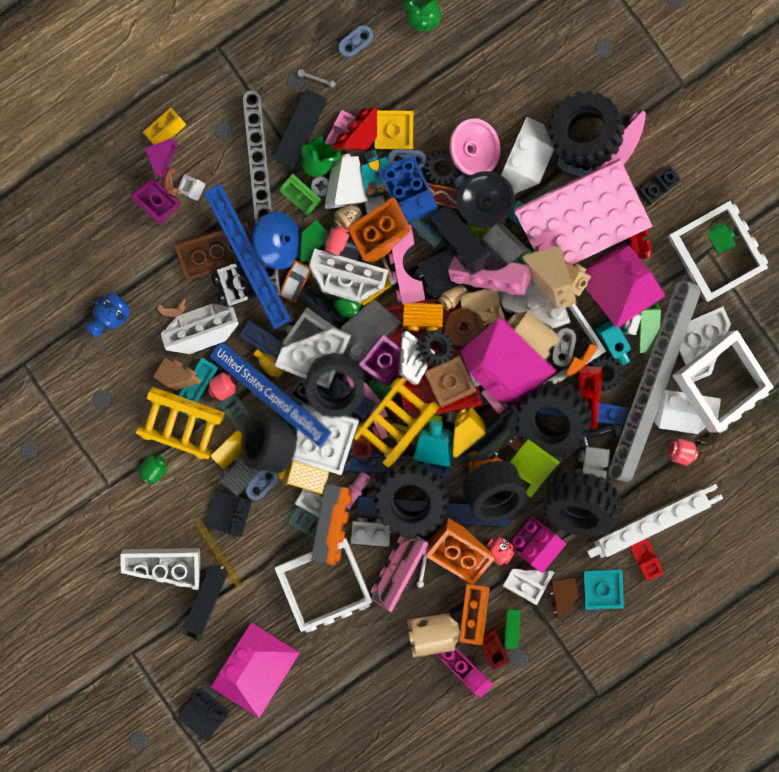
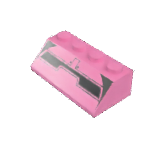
(398, 571)

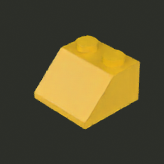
(467, 430)

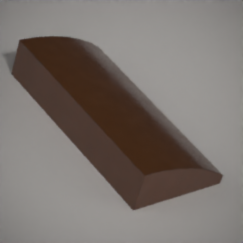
(207, 252)

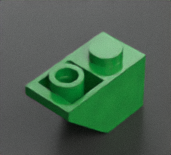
(312, 238)

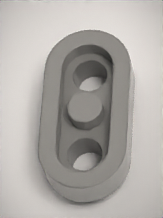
(566, 348)

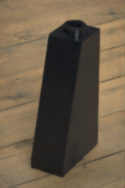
(205, 602)

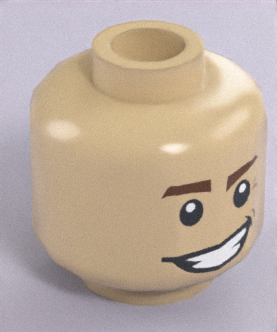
(347, 216)

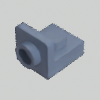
(350, 250)

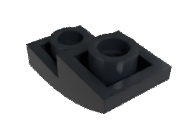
(659, 185)

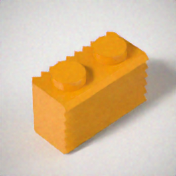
(422, 316)

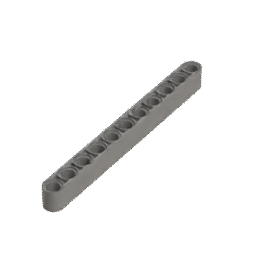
(261, 166)
(654, 381)

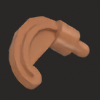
(168, 183)
(173, 312)

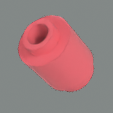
(336, 240)

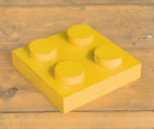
(394, 130)

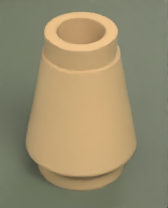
(452, 297)

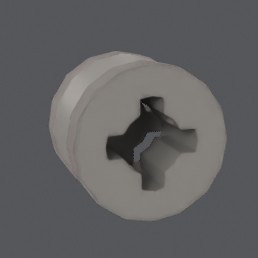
(320, 190)

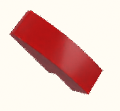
(590, 386)

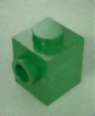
(721, 238)

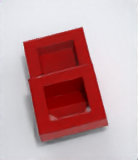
(646, 559)

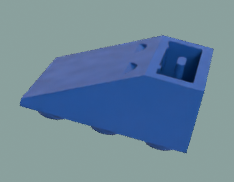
(409, 188)

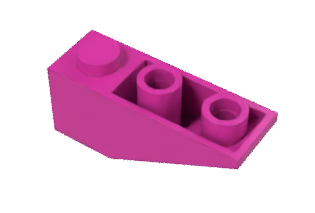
(466, 672)

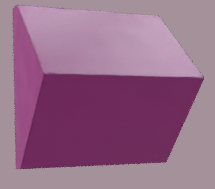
(161, 156)
(156, 201)
(382, 359)

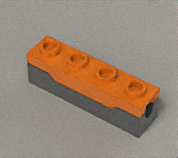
(330, 525)

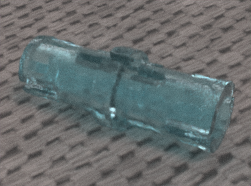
(425, 232)

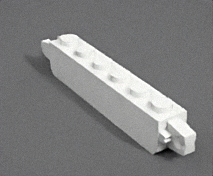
(653, 522)

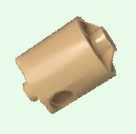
(534, 332)
(433, 634)

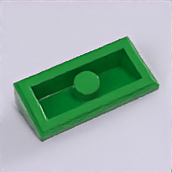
(512, 627)

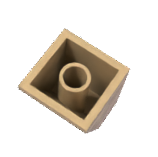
(551, 276)

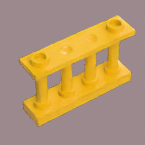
(193, 409)
(402, 439)

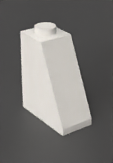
(345, 183)

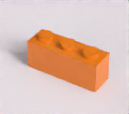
(474, 614)

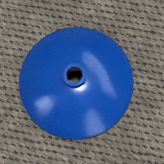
(270, 241)

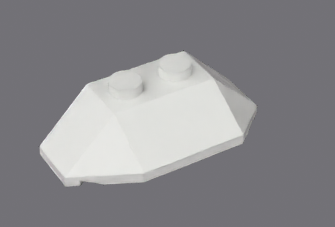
(528, 156)
(346, 276)
(200, 329)
(678, 414)

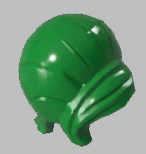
(423, 14)
(318, 157)

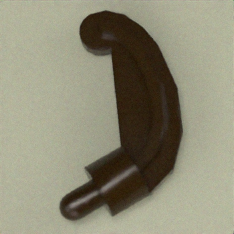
(709, 440)

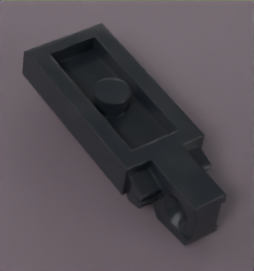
(320, 305)

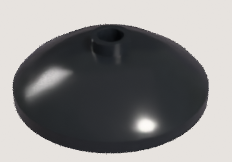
(485, 187)

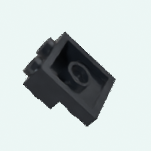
(436, 273)
(232, 284)

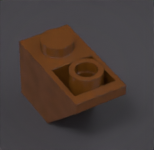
(564, 595)

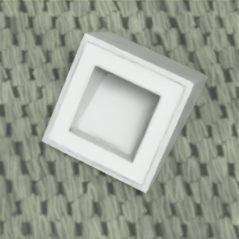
(191, 187)
(374, 202)

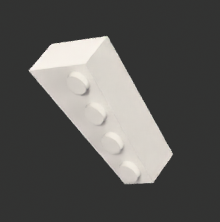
(164, 565)

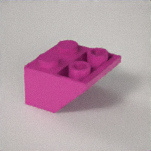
(537, 544)

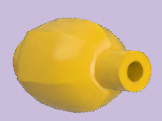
(267, 364)

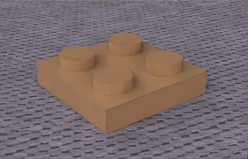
(450, 382)

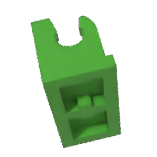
(300, 195)

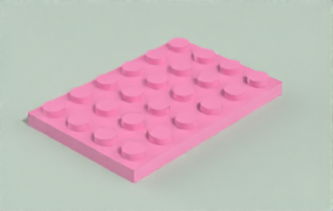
(585, 214)

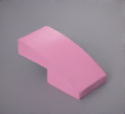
(339, 126)

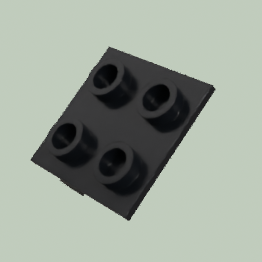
(228, 513)
(203, 714)

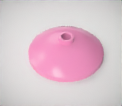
(482, 144)

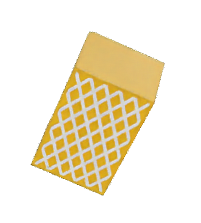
(306, 477)

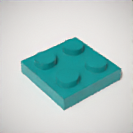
(603, 589)

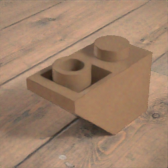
(174, 376)

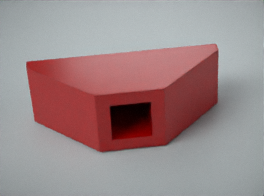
(359, 132)

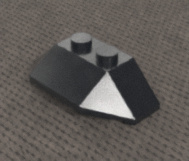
(497, 434)

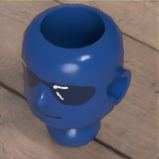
(109, 313)

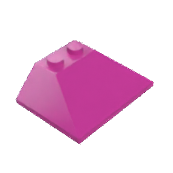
(622, 285)
(505, 363)
(255, 670)

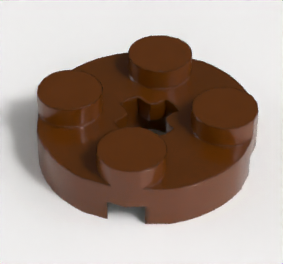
(454, 322)

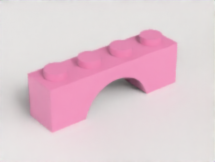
(510, 279)
(409, 288)

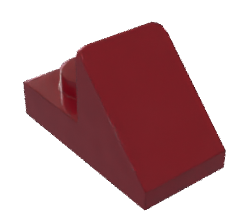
(494, 650)

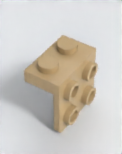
(485, 303)

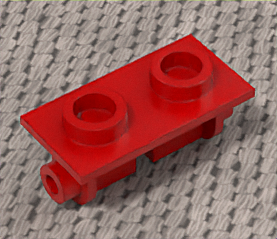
(641, 247)

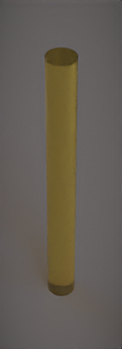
(219, 554)

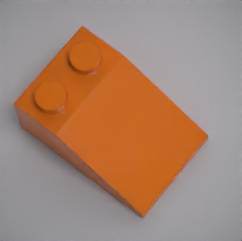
(379, 230)
(459, 551)

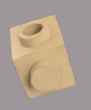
(578, 278)

